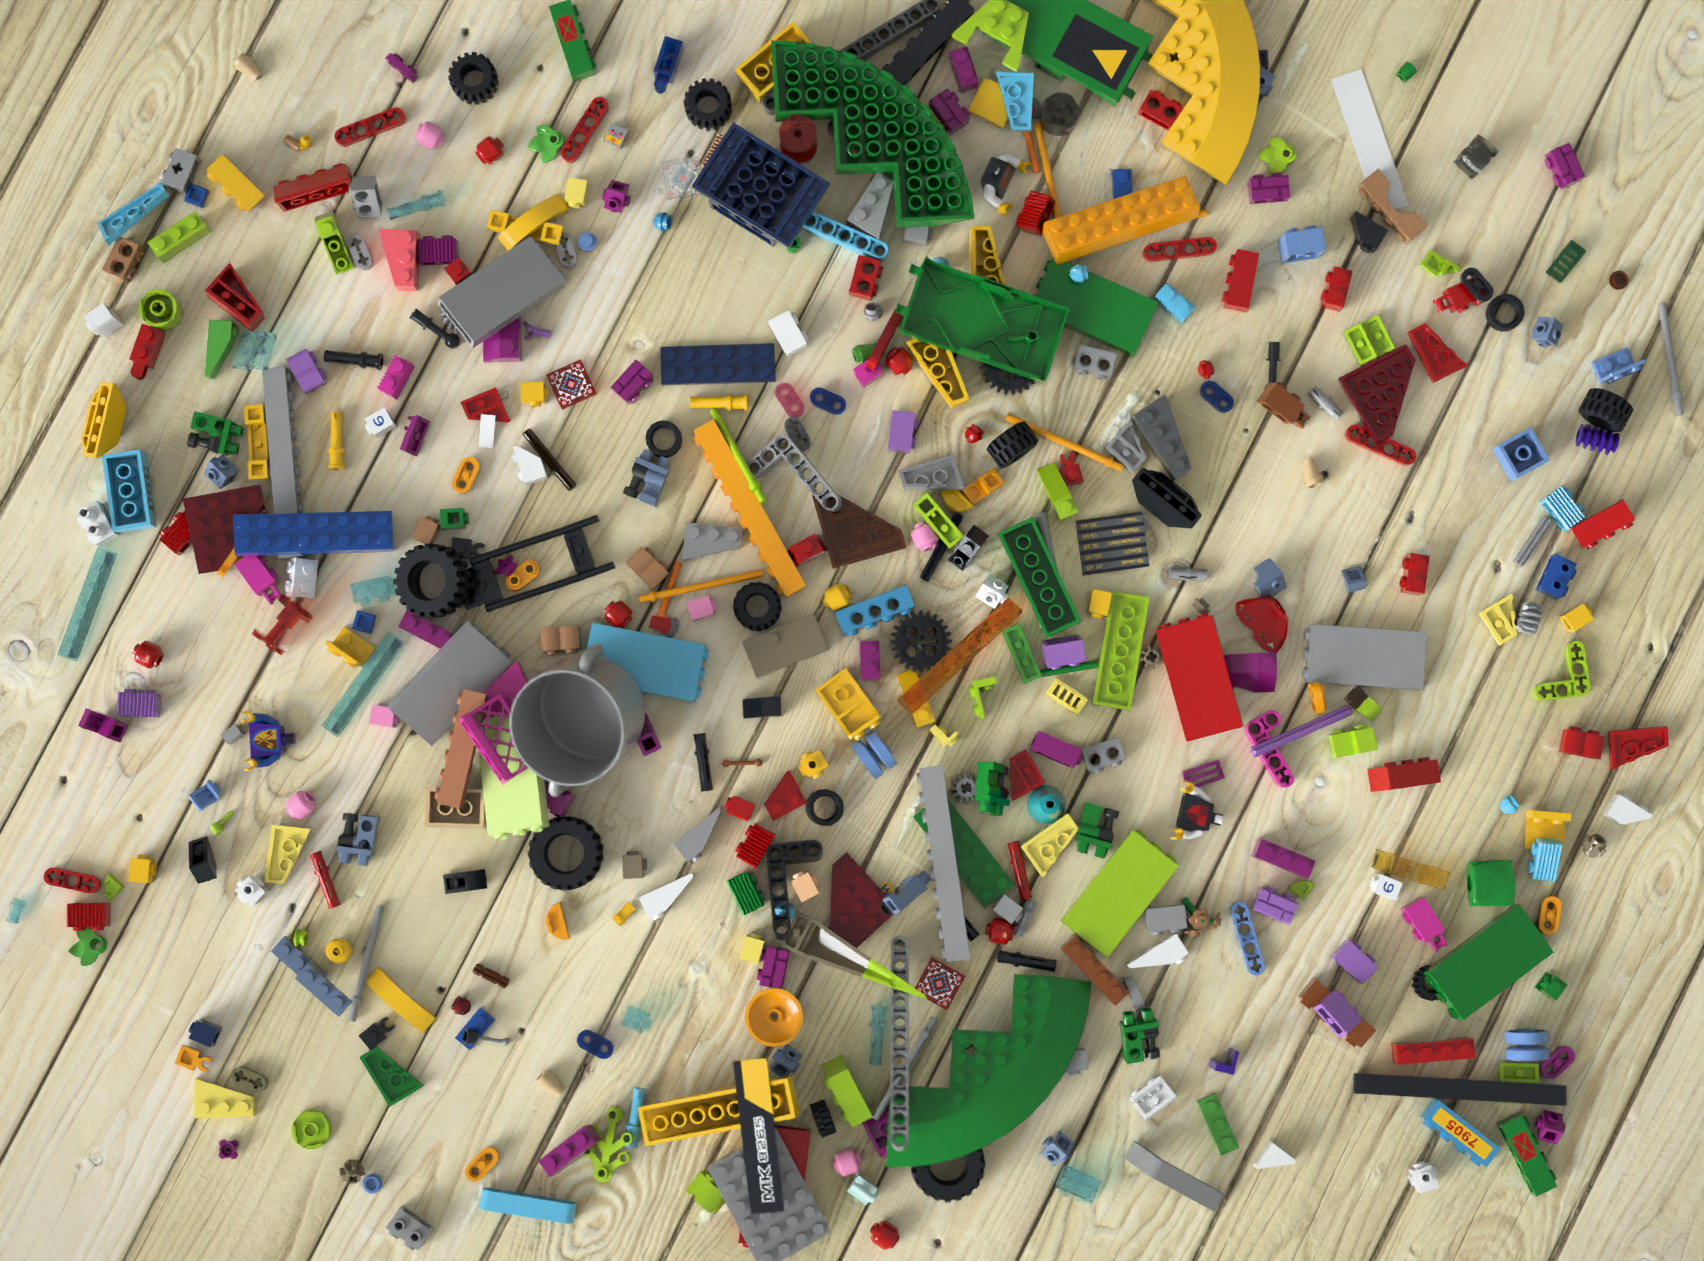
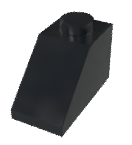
(1367, 232)
(762, 707)
(202, 860)
(465, 881)

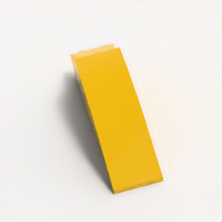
(709, 1112)

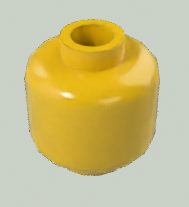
(837, 597)
(345, 949)

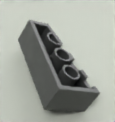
(1162, 435)

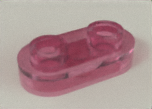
(789, 400)

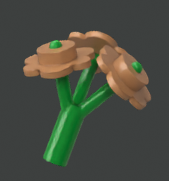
(1199, 919)

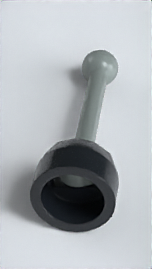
(471, 1036)

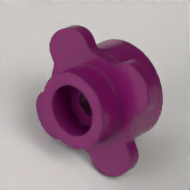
(224, 1153)

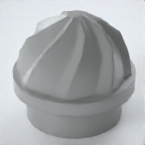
(873, 311)

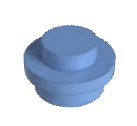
(587, 241)
(372, 1183)

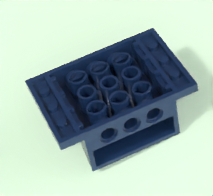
(760, 187)

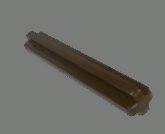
(549, 459)

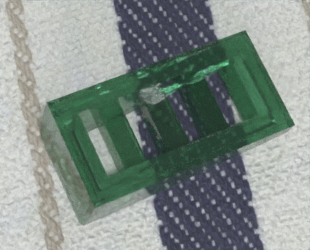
(1574, 247)

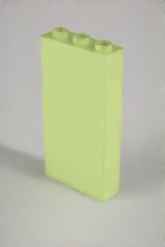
(518, 803)

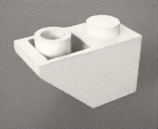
(531, 466)
(1623, 811)

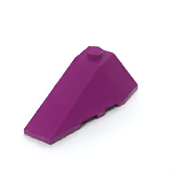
(505, 344)
(1253, 671)

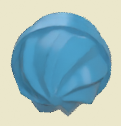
(662, 221)

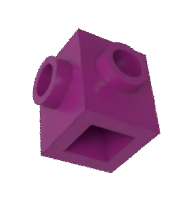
(616, 196)
(1550, 1126)

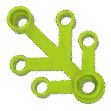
(608, 1148)

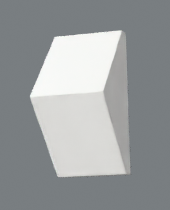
(1272, 1156)

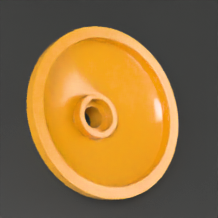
(769, 1030)

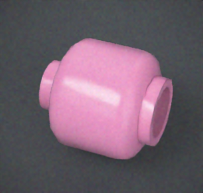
(429, 135)
(924, 536)
(300, 804)
(847, 1162)

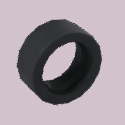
(1515, 302)
(668, 425)
(810, 807)

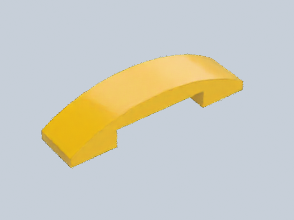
(532, 220)
(546, 234)
(257, 442)
(400, 1000)

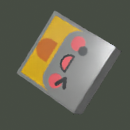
(616, 135)

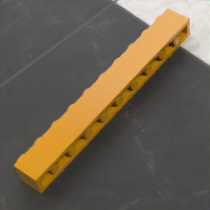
(751, 511)

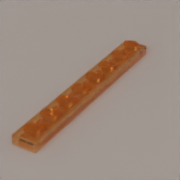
(959, 656)

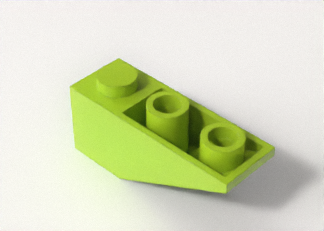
(334, 242)

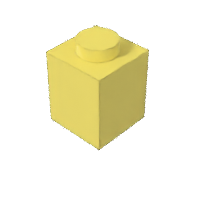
(576, 192)
(752, 948)

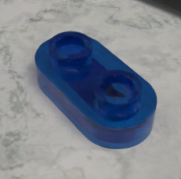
(1218, 394)
(828, 400)
(595, 1044)

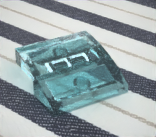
(254, 350)

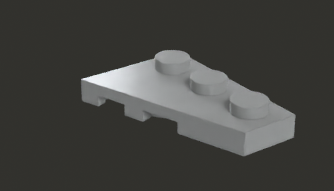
(932, 475)
(709, 539)

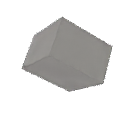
(232, 734)

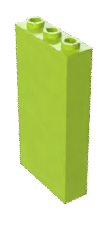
(1120, 892)

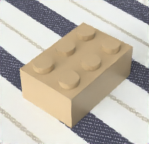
(470, 816)

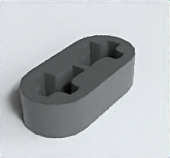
(801, 431)

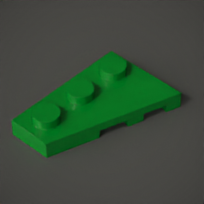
(389, 1076)

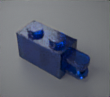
(667, 63)

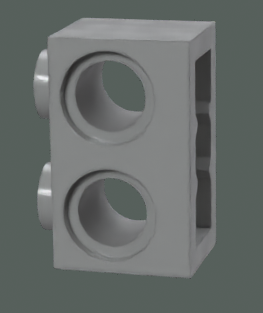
(366, 196)
(1095, 356)
(1101, 750)

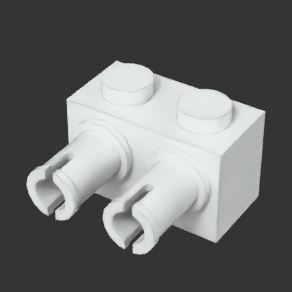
(97, 523)

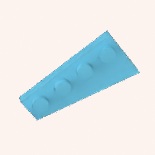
(127, 216)

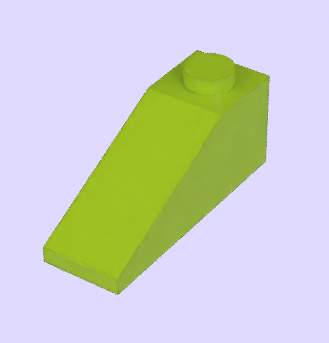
(1057, 492)
(937, 519)

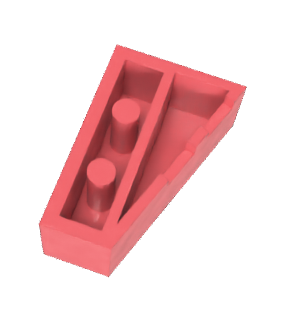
(402, 257)

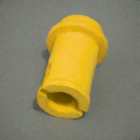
(626, 911)

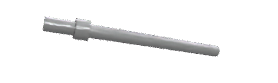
(1676, 395)
(357, 1000)
(925, 1035)

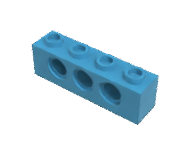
(881, 601)

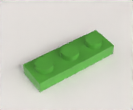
(1021, 653)
(1217, 1124)

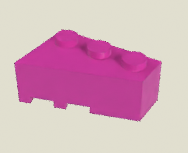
(507, 686)

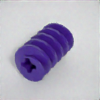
(1597, 438)

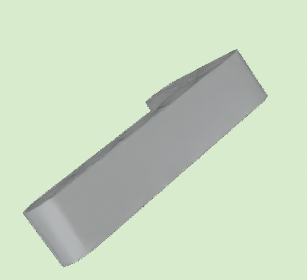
(799, 468)
(1173, 1176)

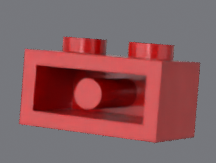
(1336, 290)
(1414, 574)

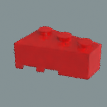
(235, 299)

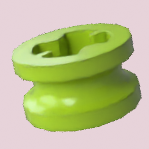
(300, 937)

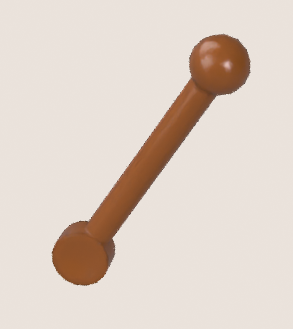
(726, 763)

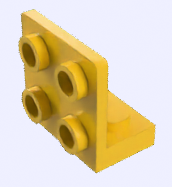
(351, 647)
(1545, 825)

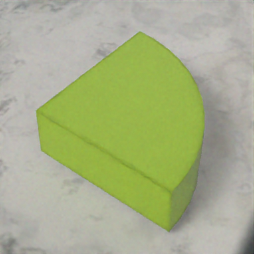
(112, 887)
(1301, 888)

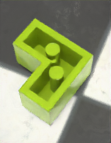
(1353, 742)

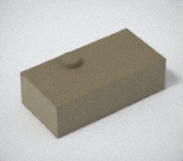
(785, 646)

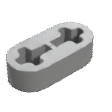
(570, 249)
(356, 254)
(1134, 993)

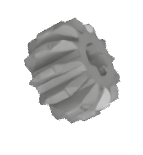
(1529, 618)
(962, 782)

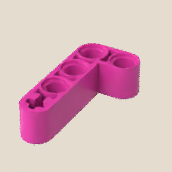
(1263, 734)

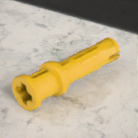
(729, 402)
(336, 451)

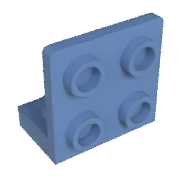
(1616, 366)

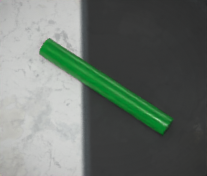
(1067, 669)

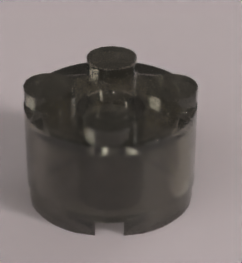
(1069, 111)
(1475, 156)

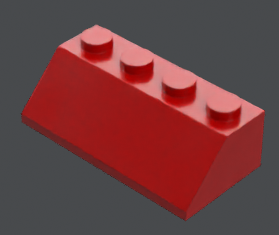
(313, 187)

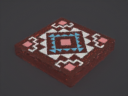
(571, 384)
(939, 983)

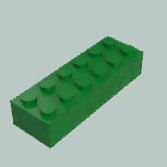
(1039, 577)

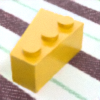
(234, 183)

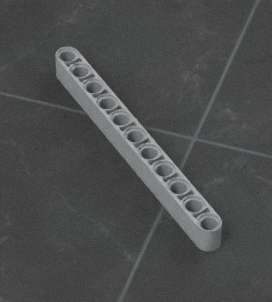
(900, 1051)

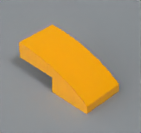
(982, 486)

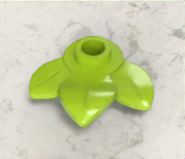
(1274, 155)

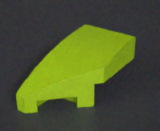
(1437, 264)

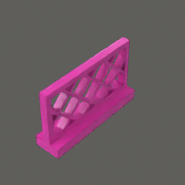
(485, 745)

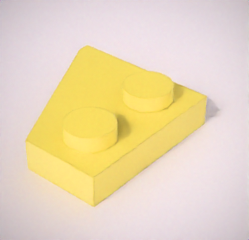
(1500, 619)

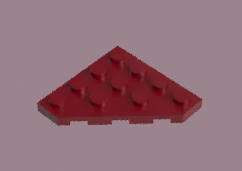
(1379, 391)
(213, 524)
(854, 902)

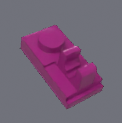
(414, 435)

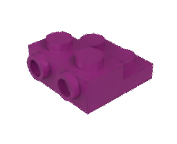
(878, 1132)

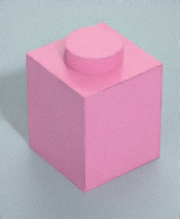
(701, 608)
(383, 716)

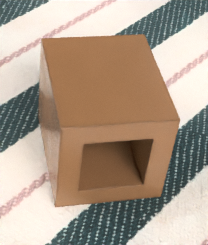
(426, 530)

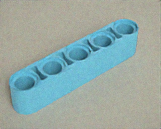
(851, 243)
(527, 1205)

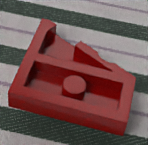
(485, 403)
(1023, 775)
(785, 797)

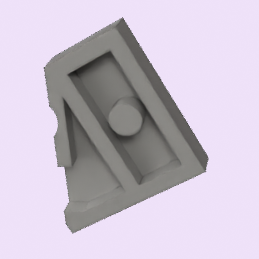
(1127, 448)

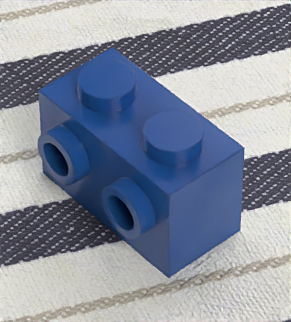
(1556, 577)

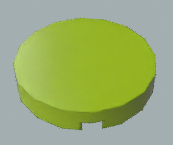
(311, 1129)

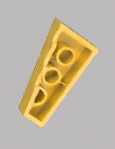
(983, 254)
(941, 371)

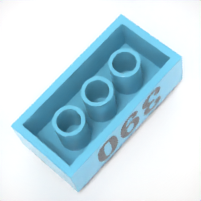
(129, 491)

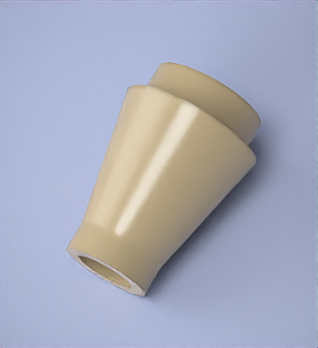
(247, 66)
(1312, 475)
(549, 1082)

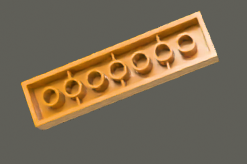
(1120, 220)

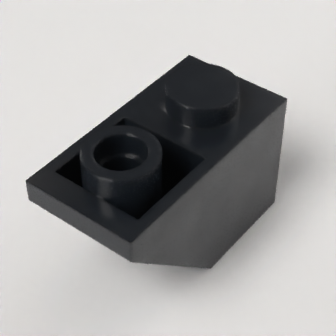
(968, 547)

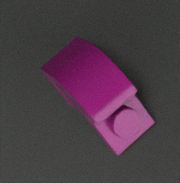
(103, 725)
(648, 739)

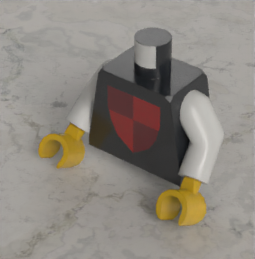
(997, 178)
(1195, 813)

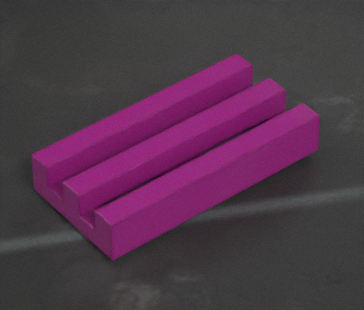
(1218, 769)

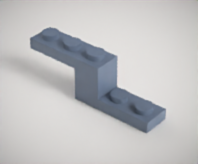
(311, 976)

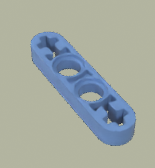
(1244, 939)

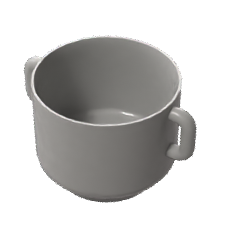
(577, 719)

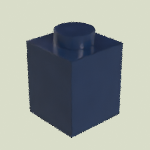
(204, 1032)

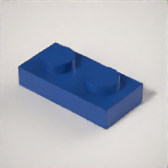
(1121, 182)
(479, 1022)

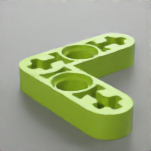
(1571, 683)

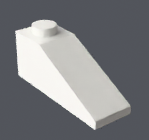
(662, 898)
(1164, 952)

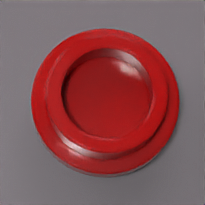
(1205, 369)

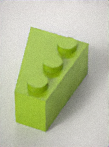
(846, 1091)

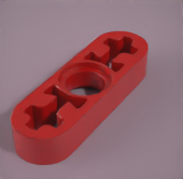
(60, 872)

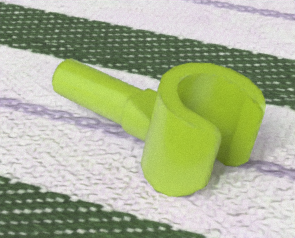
(217, 826)

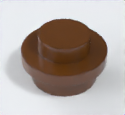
(1618, 280)

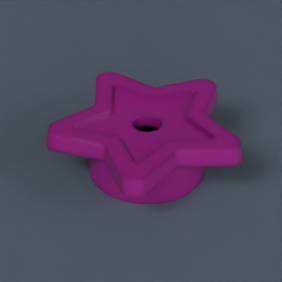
(506, 566)

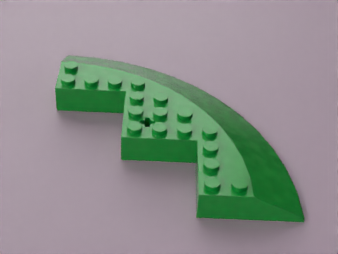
(879, 122)
(1001, 1080)

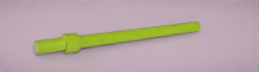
(754, 484)

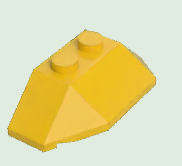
(103, 421)

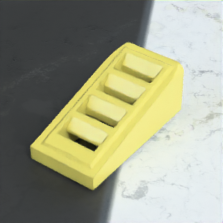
(1079, 706)

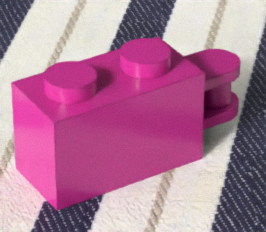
(259, 576)
(1424, 923)

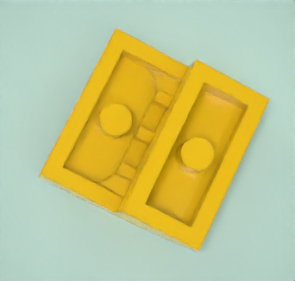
(989, 104)

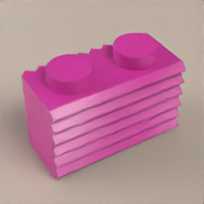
(396, 377)

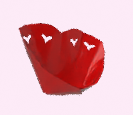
(1265, 619)

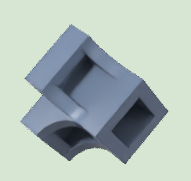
(1269, 578)

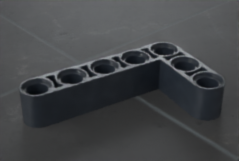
(781, 881)

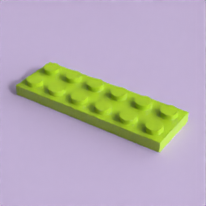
(1120, 651)

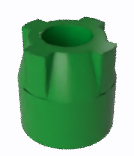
(1406, 71)
(794, 249)

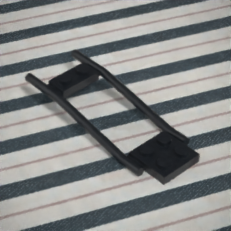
(484, 582)

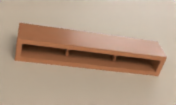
(460, 754)

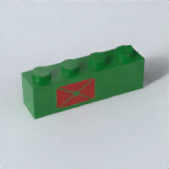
(571, 40)
(1527, 1154)

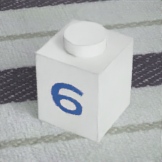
(379, 423)
(1385, 887)

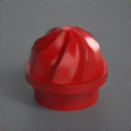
(973, 433)

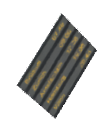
(1112, 543)

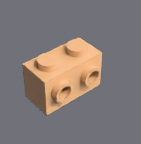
(805, 885)

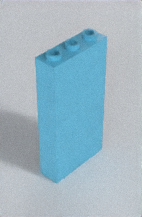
(655, 662)

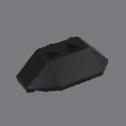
(1165, 499)

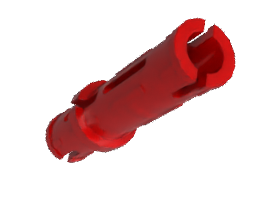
(1025, 892)
(332, 900)

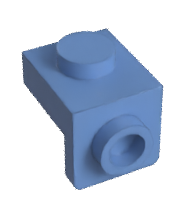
(205, 795)

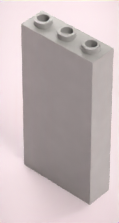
(502, 291)
(1364, 657)
(432, 695)

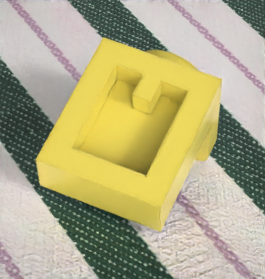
(940, 734)

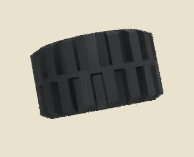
(467, 64)
(702, 90)
(1606, 410)
(1012, 444)
(745, 594)

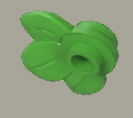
(544, 144)
(86, 948)

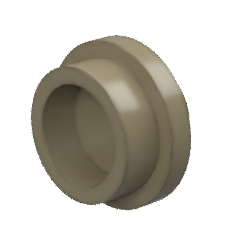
(1201, 605)

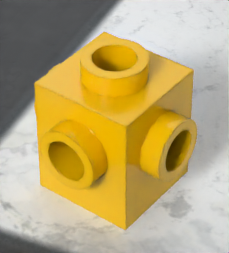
(820, 761)

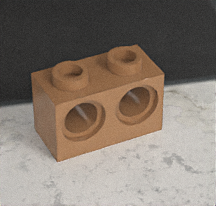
(118, 257)

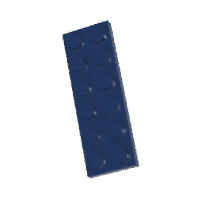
(718, 364)

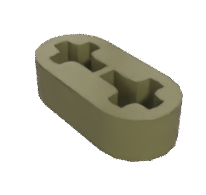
(247, 1083)

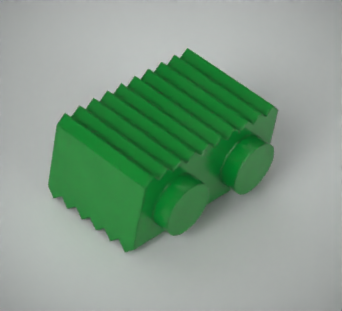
(746, 893)

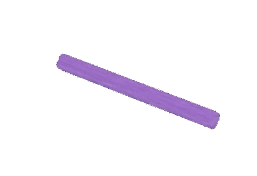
(1301, 731)

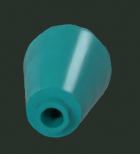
(1037, 804)

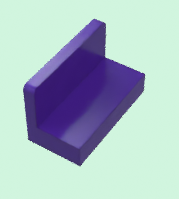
(1228, 1066)

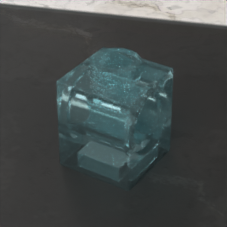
(636, 1019)

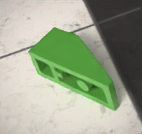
(219, 344)

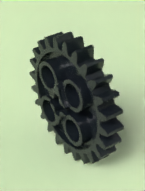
(993, 375)
(920, 624)

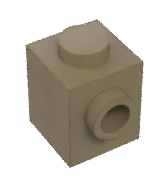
(633, 865)

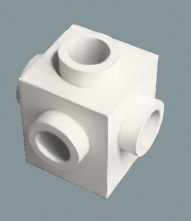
(992, 591)
(258, 890)
(1426, 1182)

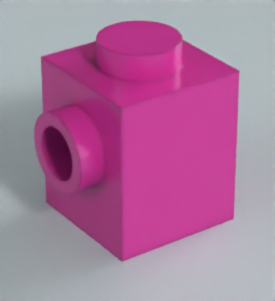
(866, 375)

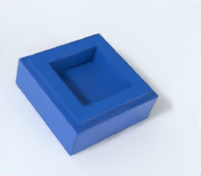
(196, 195)
(364, 622)

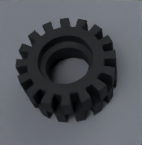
(1418, 984)
(823, 1118)

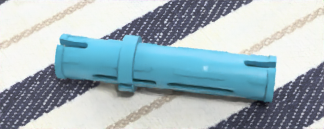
(634, 1122)

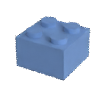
(1301, 244)
(1520, 454)

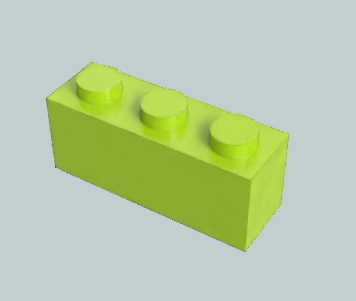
(179, 237)

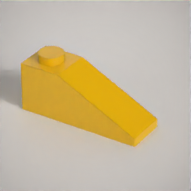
(923, 715)

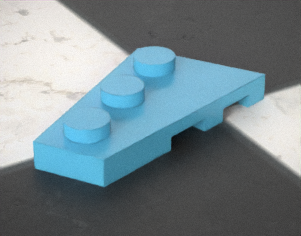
(1018, 98)

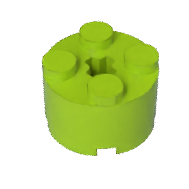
(152, 303)
(706, 1192)

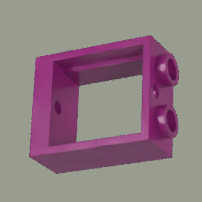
(1056, 749)

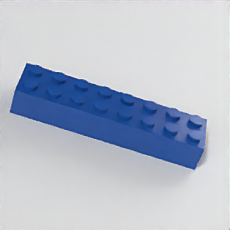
(313, 533)

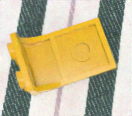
(848, 705)

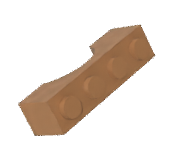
(1405, 225)

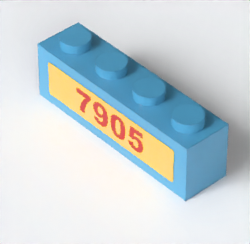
(1459, 1132)

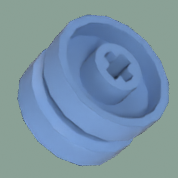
(874, 754)
(1527, 1044)

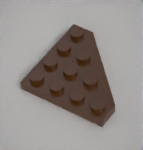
(855, 533)

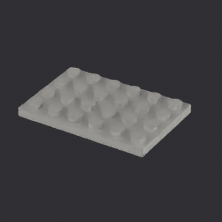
(771, 1234)

